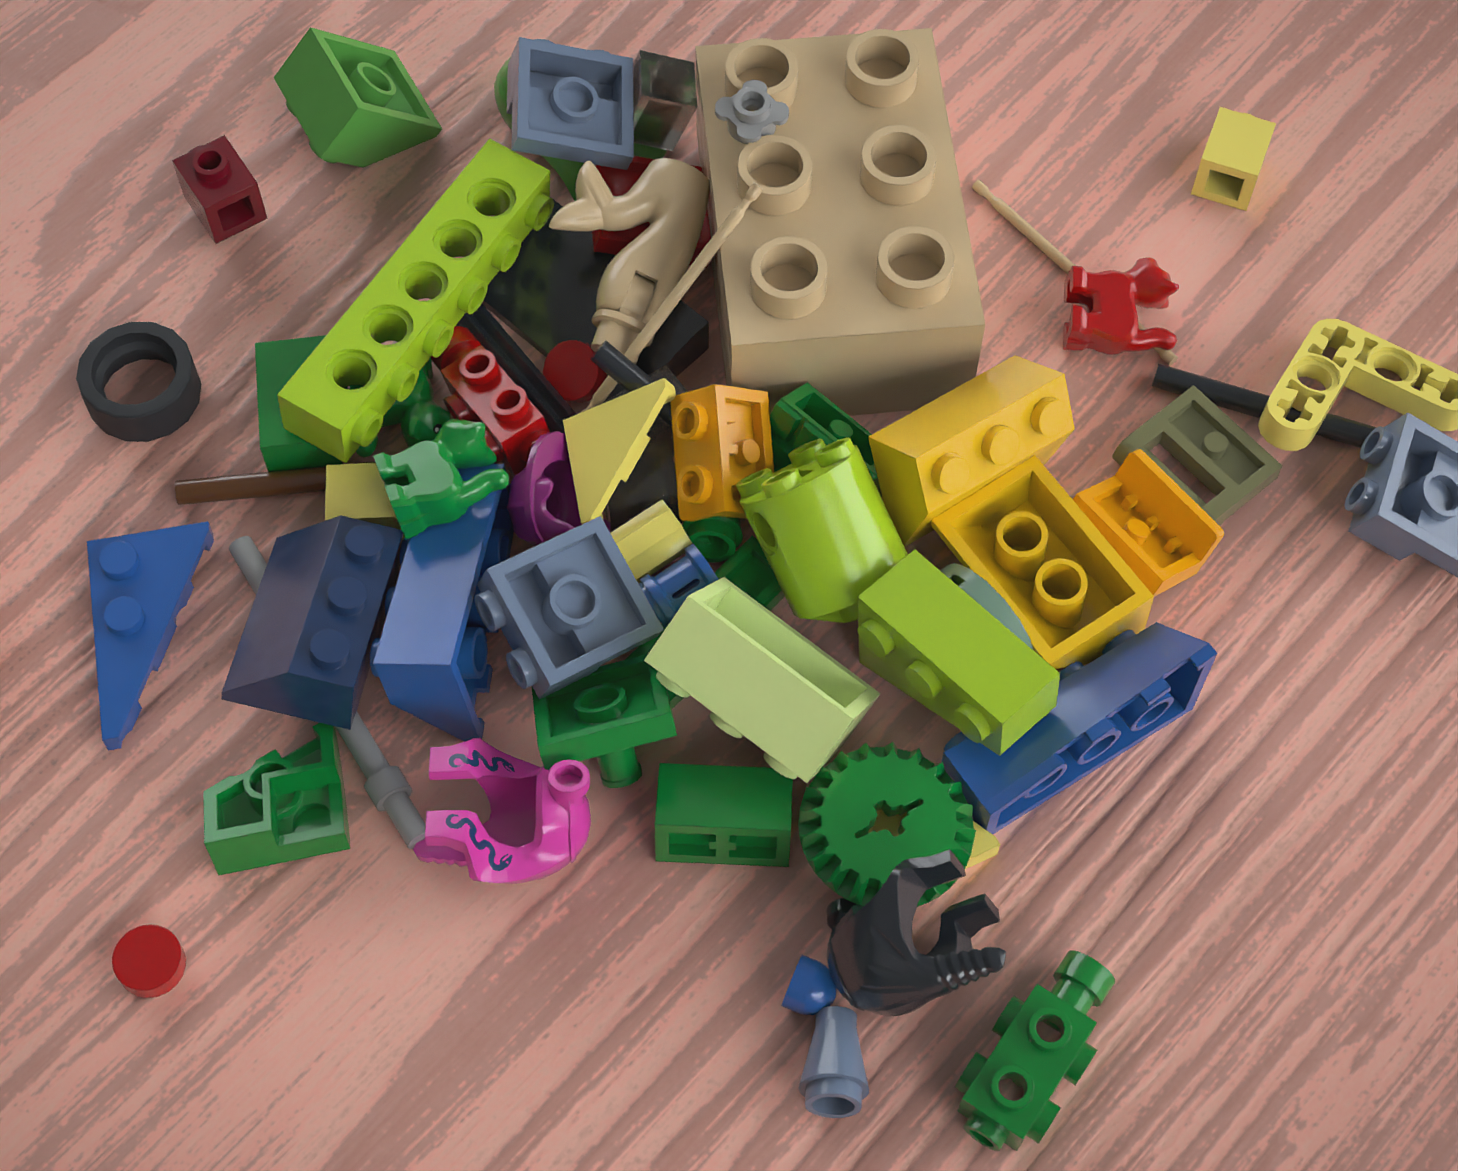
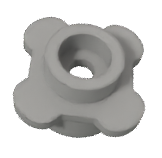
(750, 125)

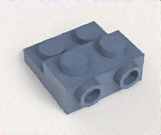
(571, 103)
(1408, 493)
(566, 608)

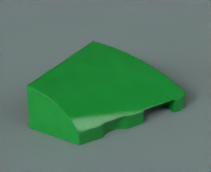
(279, 808)

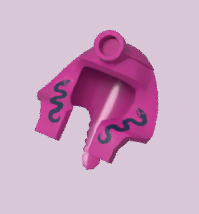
(534, 821)

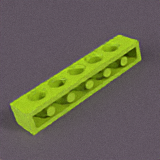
(476, 218)

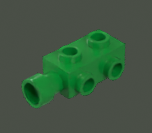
(1030, 1059)

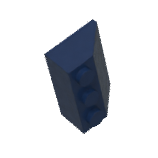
(316, 621)

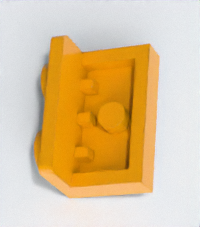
(1151, 523)

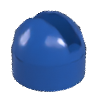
(810, 987)

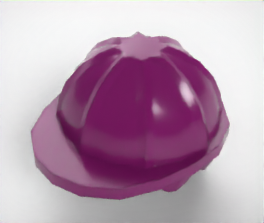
(544, 494)

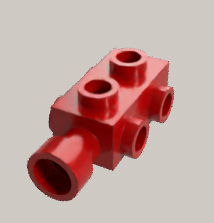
(488, 395)

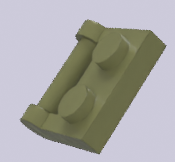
(1209, 448)

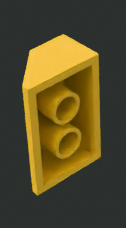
(969, 441)
(1046, 564)

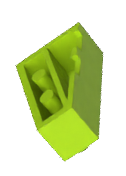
(953, 655)

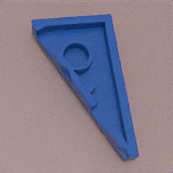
(135, 599)

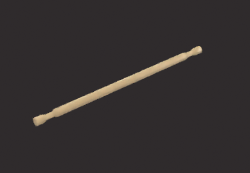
(1044, 245)
(680, 290)

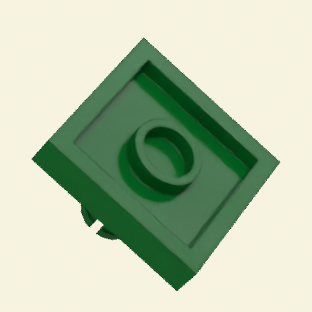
(605, 719)

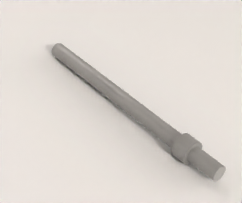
(384, 782)

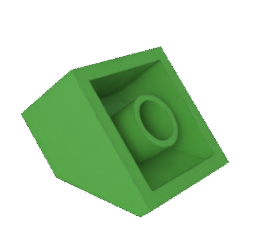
(354, 99)

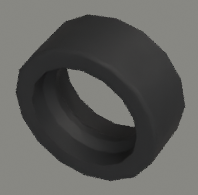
(127, 345)

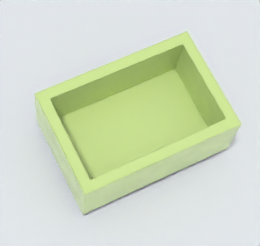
(760, 679)

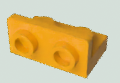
(717, 442)

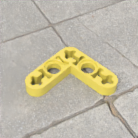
(1354, 368)

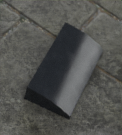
(553, 297)

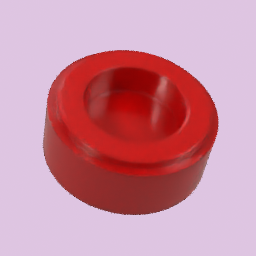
(572, 371)
(149, 961)

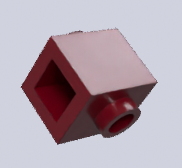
(220, 189)

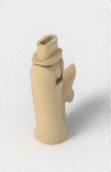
(647, 269)

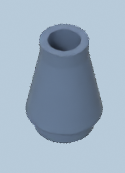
(834, 1067)

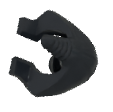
(874, 949)

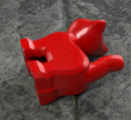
(1111, 307)

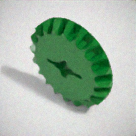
(843, 807)

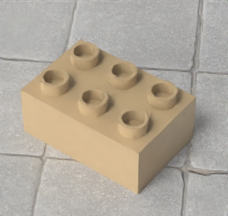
(860, 242)

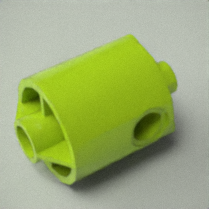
(822, 528)

